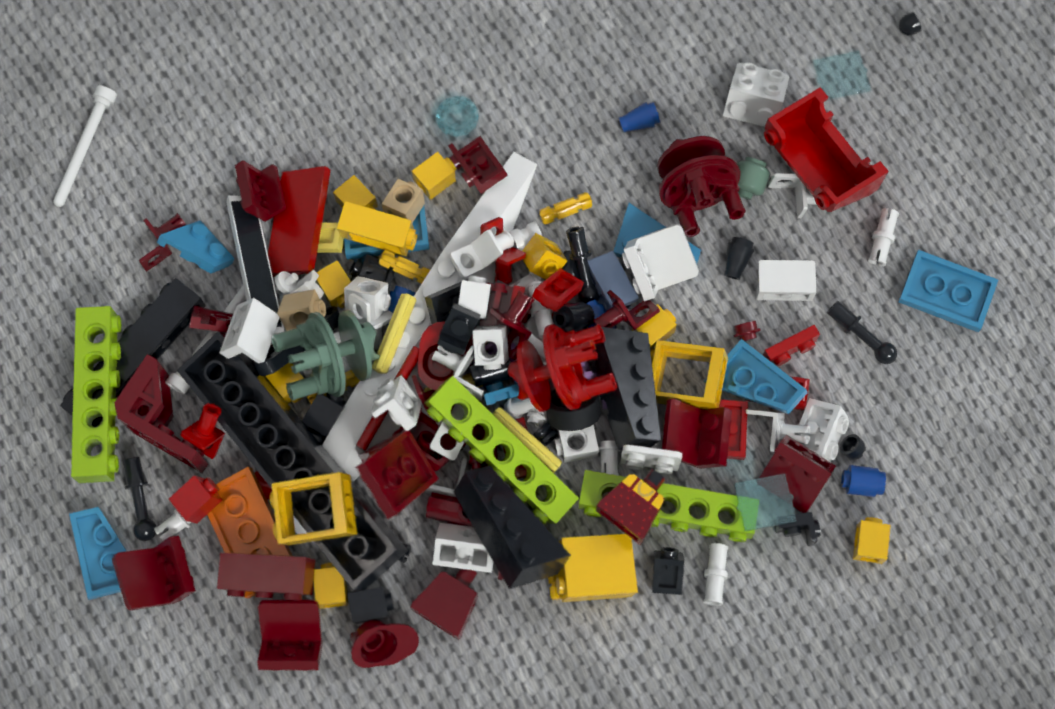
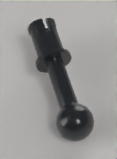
(580, 253)
(884, 352)
(135, 480)

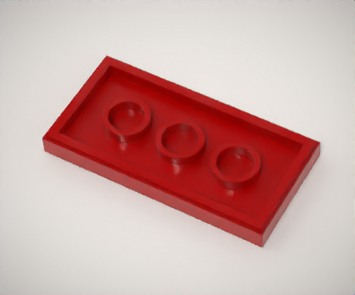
(298, 227)

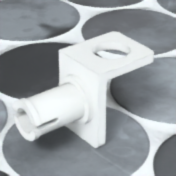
(803, 196)
(482, 252)
(365, 305)
(459, 365)
(457, 413)
(780, 429)

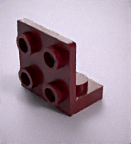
(697, 434)
(804, 471)

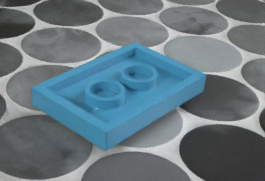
(948, 291)

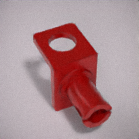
(504, 263)
(204, 433)

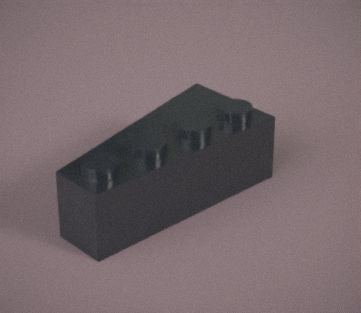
(633, 403)
(508, 529)

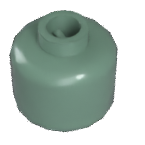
(753, 177)

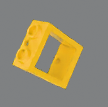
(377, 229)
(716, 374)
(342, 508)

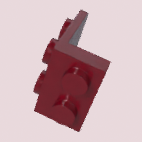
(154, 575)
(289, 635)

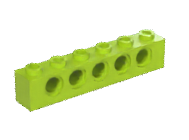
(89, 324)
(559, 496)
(683, 498)

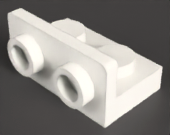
(400, 400)
(826, 426)

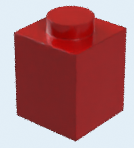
(196, 498)

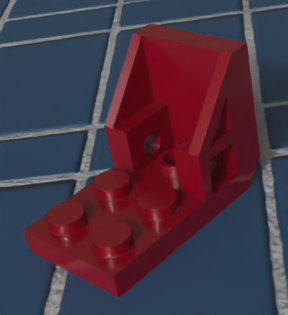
(148, 399)
(396, 472)

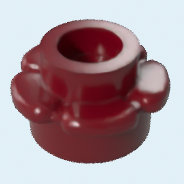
(746, 331)

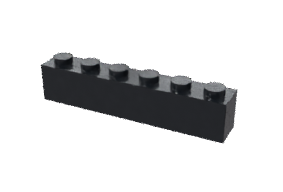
(150, 334)

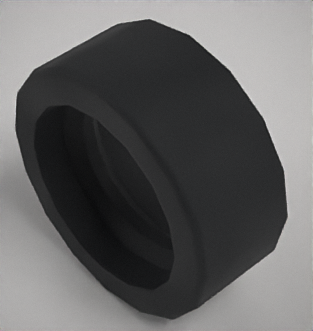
(571, 420)

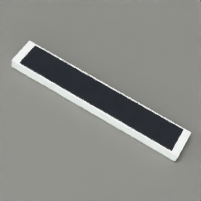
(253, 257)

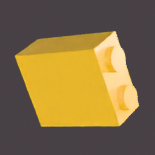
(597, 568)

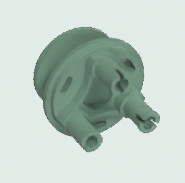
(325, 354)

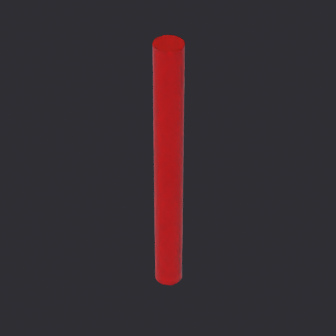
(374, 423)

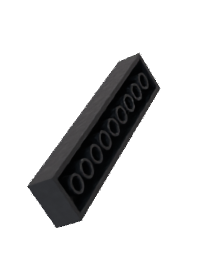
(287, 451)

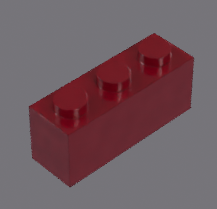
(266, 575)

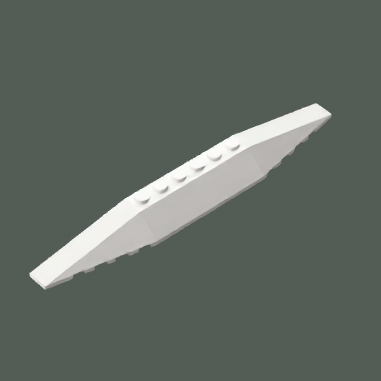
(500, 201)

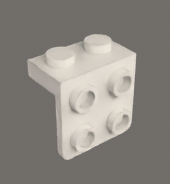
(755, 94)
(659, 260)
(654, 457)

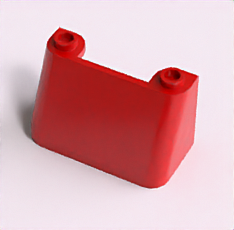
(821, 154)

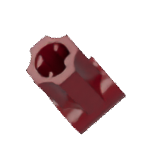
(446, 509)

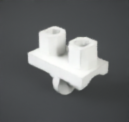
(287, 284)

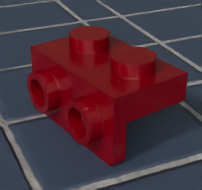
(478, 163)
(260, 190)

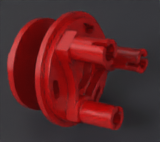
(564, 357)

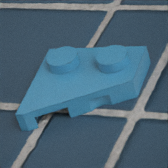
(198, 246)
(499, 392)

